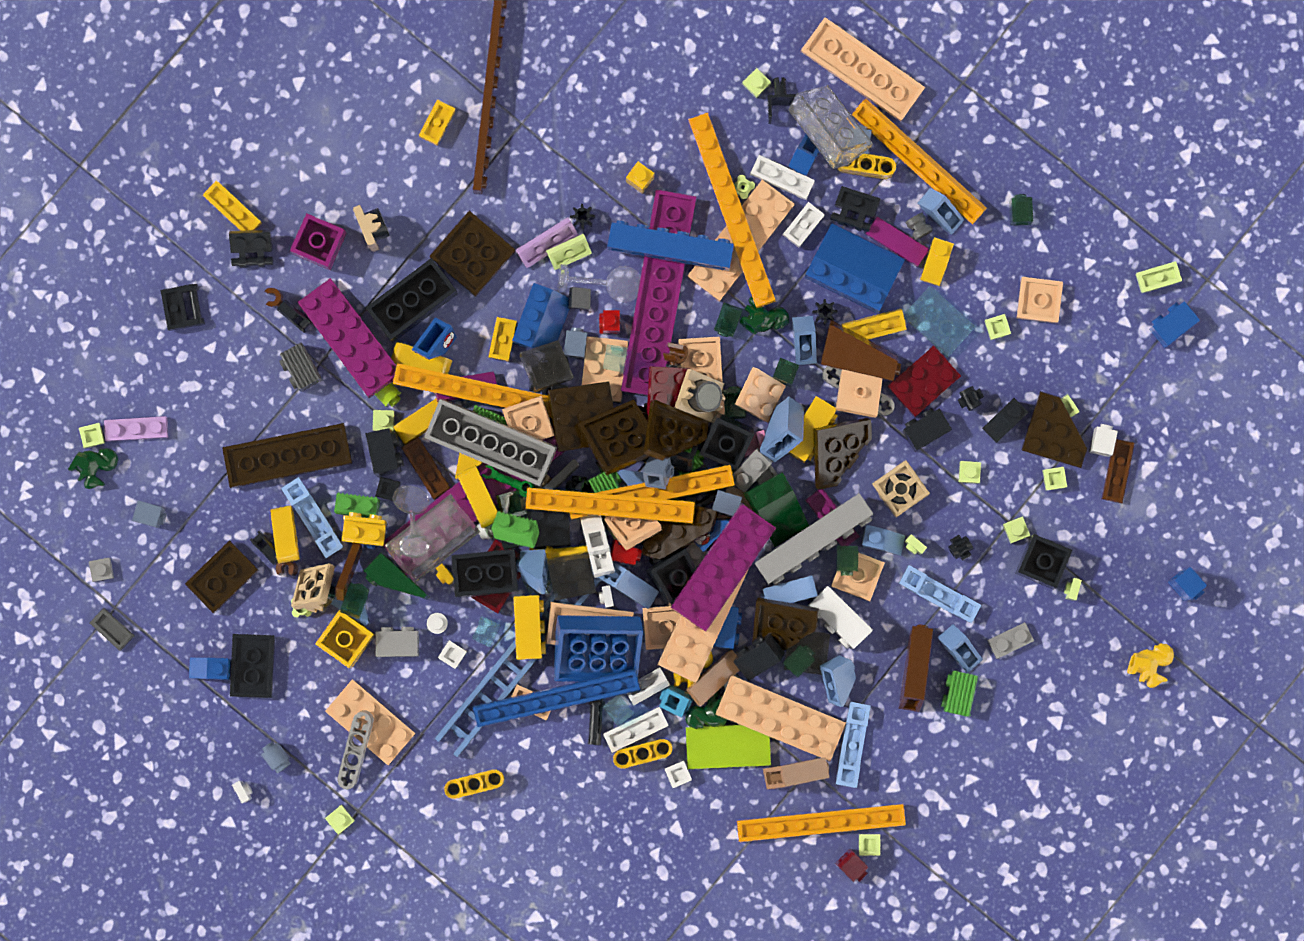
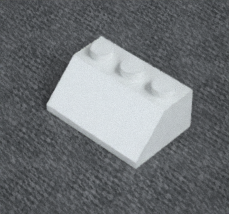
(840, 618)

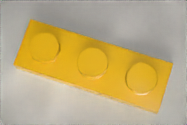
(231, 207)
(878, 324)

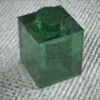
(1021, 210)
(785, 372)
(847, 560)
(799, 660)

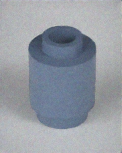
(275, 757)

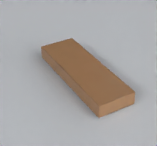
(713, 678)

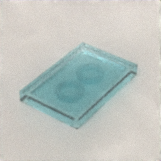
(939, 321)

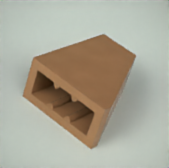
(796, 773)

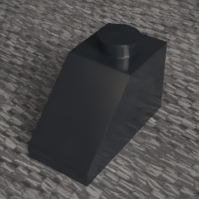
(1005, 420)

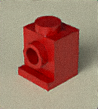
(609, 322)
(621, 555)

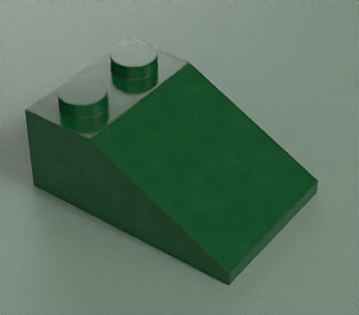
(778, 505)
(388, 575)

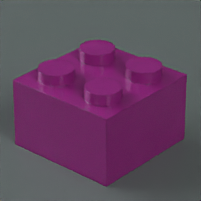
(318, 241)

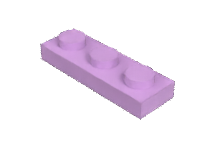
(536, 248)
(136, 429)

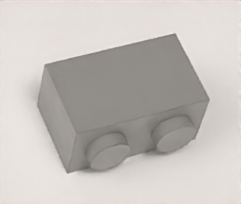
(397, 643)

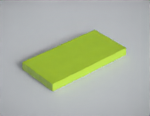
(726, 747)

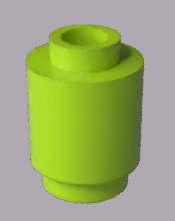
(389, 395)

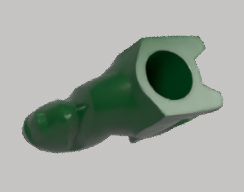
(762, 320)
(89, 462)
(697, 716)

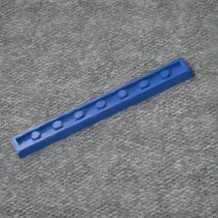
(556, 698)

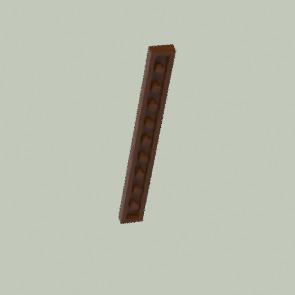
(489, 100)

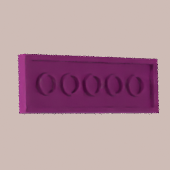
(349, 337)
(723, 567)

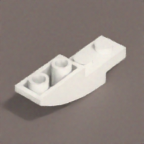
(597, 545)

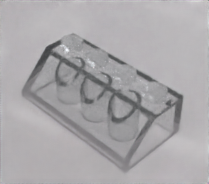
(829, 126)
(446, 530)

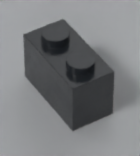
(927, 429)
(759, 656)

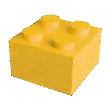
(345, 639)

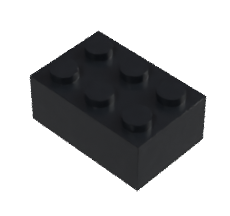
(485, 573)

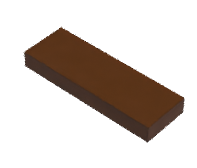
(426, 468)
(1118, 472)
(348, 571)

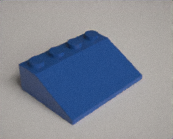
(854, 268)
(596, 646)

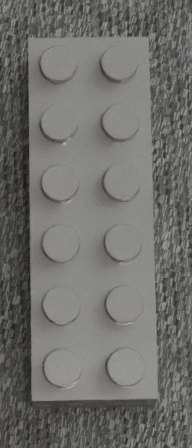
(491, 442)
(813, 539)

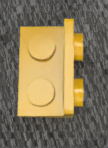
(364, 530)

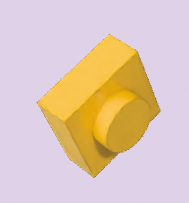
(444, 574)

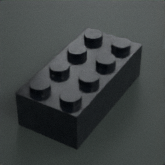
(411, 300)

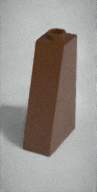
(857, 354)
(916, 668)

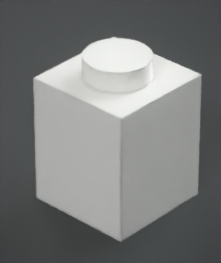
(1103, 440)

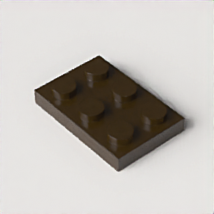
(221, 577)

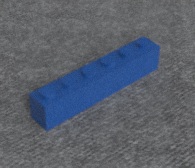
(670, 246)

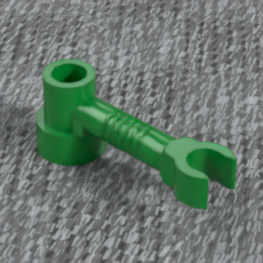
(509, 481)

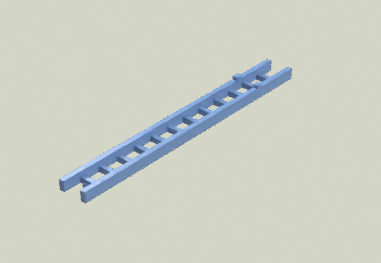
(507, 689)

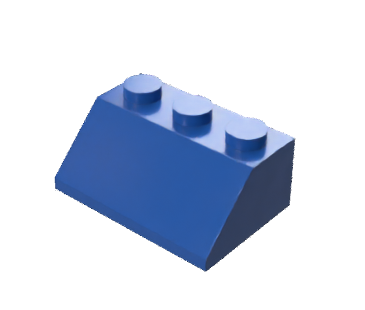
(541, 318)

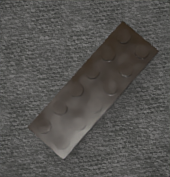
(287, 455)

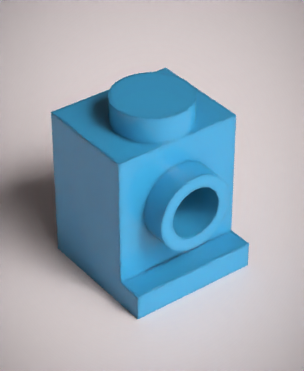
(669, 704)

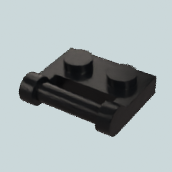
(175, 307)

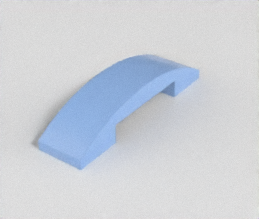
(312, 517)
(939, 594)
(852, 744)

